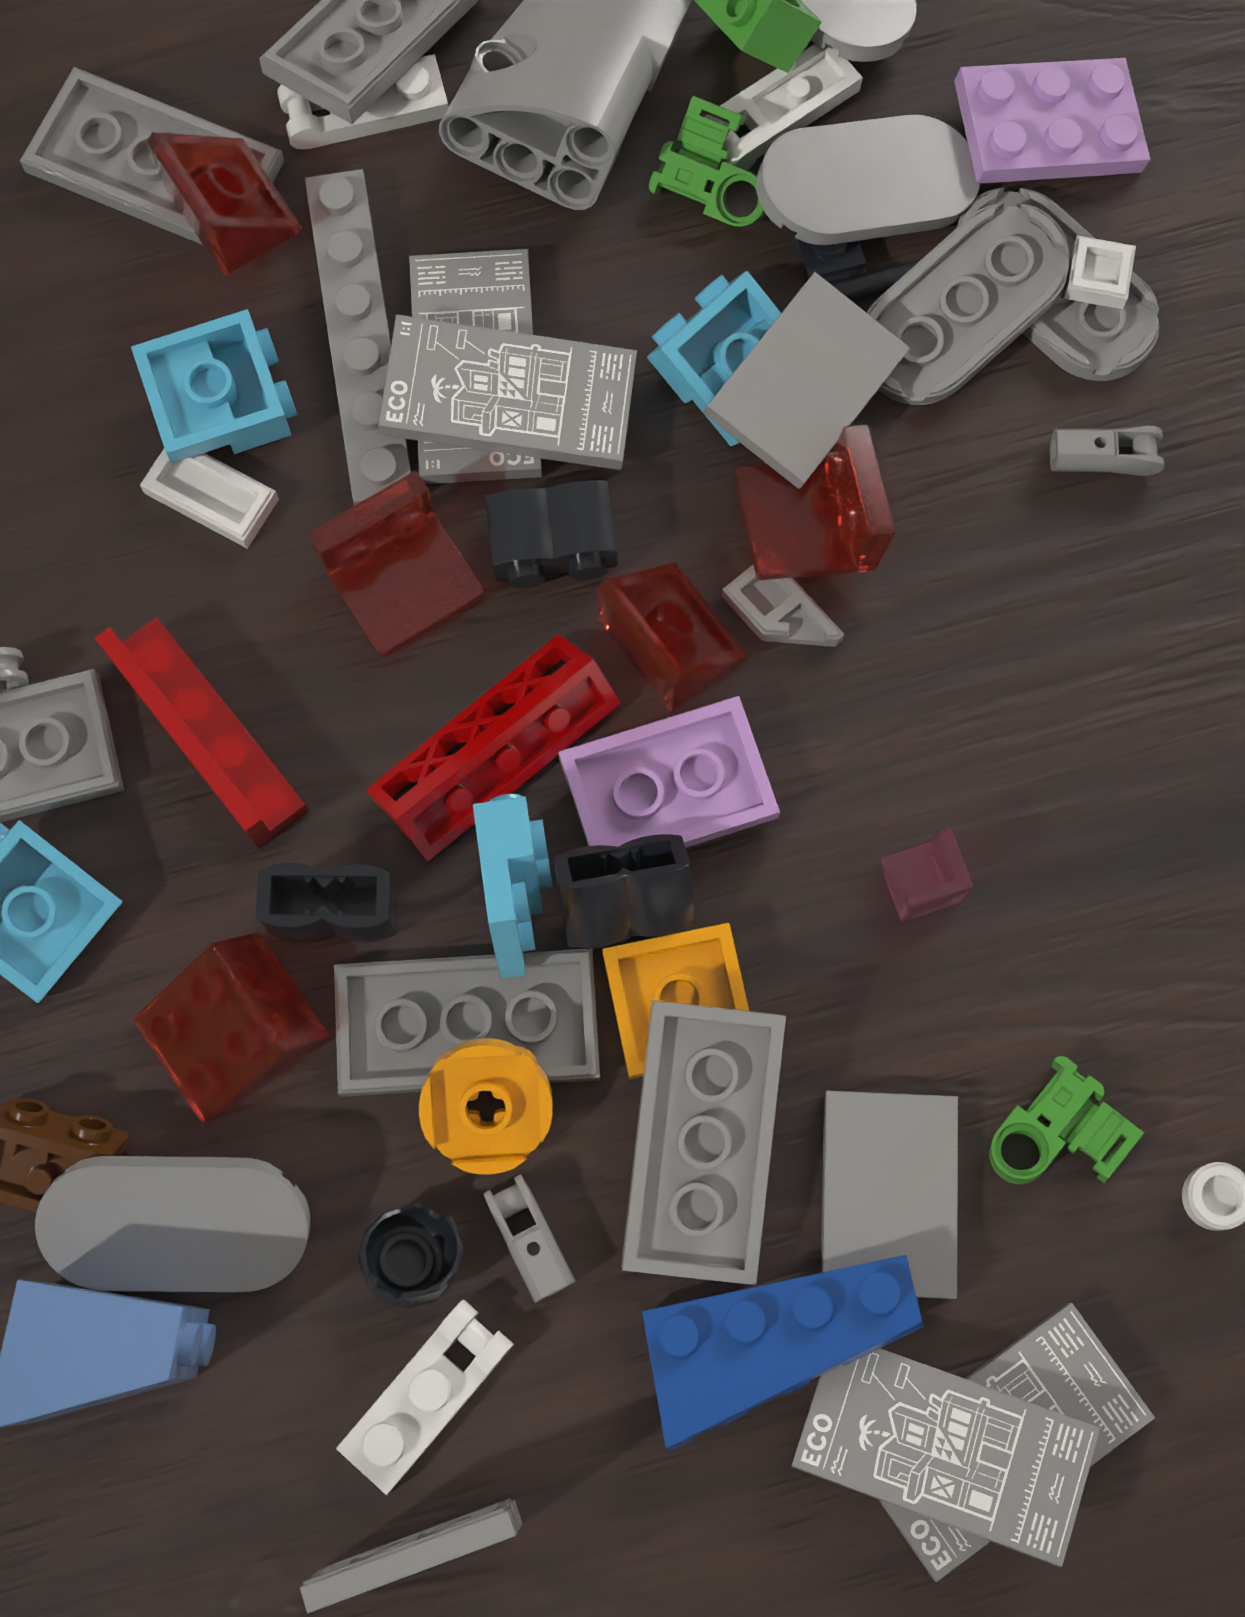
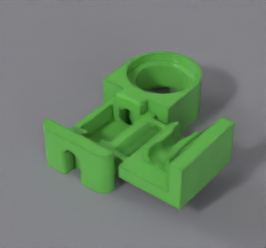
(700, 162)
(1071, 1118)

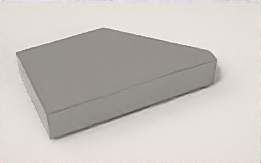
(780, 611)

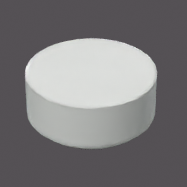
(1215, 1196)

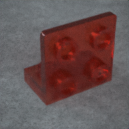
(825, 527)
(395, 565)
(228, 1023)

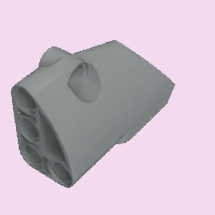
(560, 92)

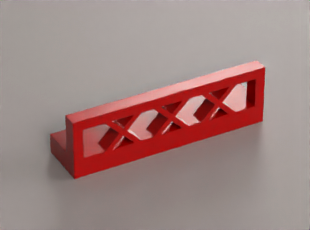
(205, 730)
(499, 749)

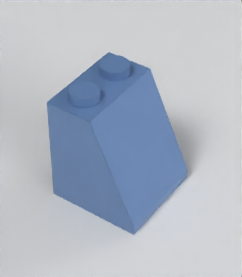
(91, 1347)

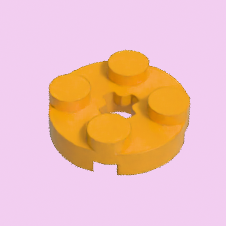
(459, 1132)

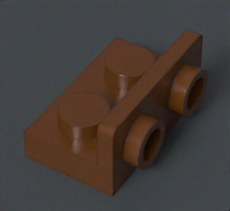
(44, 1143)

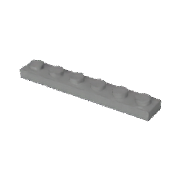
(355, 327)

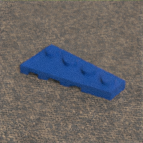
(765, 1341)

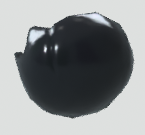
(411, 1255)

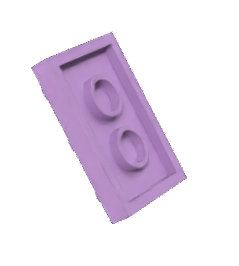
(1051, 120)
(674, 777)

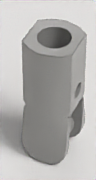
(1099, 450)
(533, 1249)

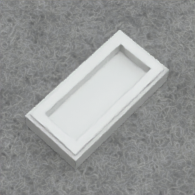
(211, 495)

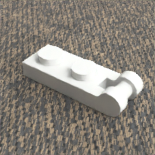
(410, 101)
(788, 101)
(422, 1399)

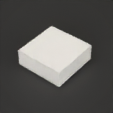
(1099, 272)

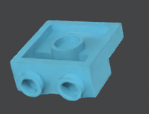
(709, 346)
(214, 387)
(512, 874)
(45, 910)

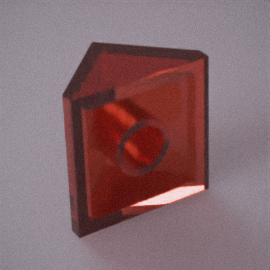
(223, 196)
(668, 632)

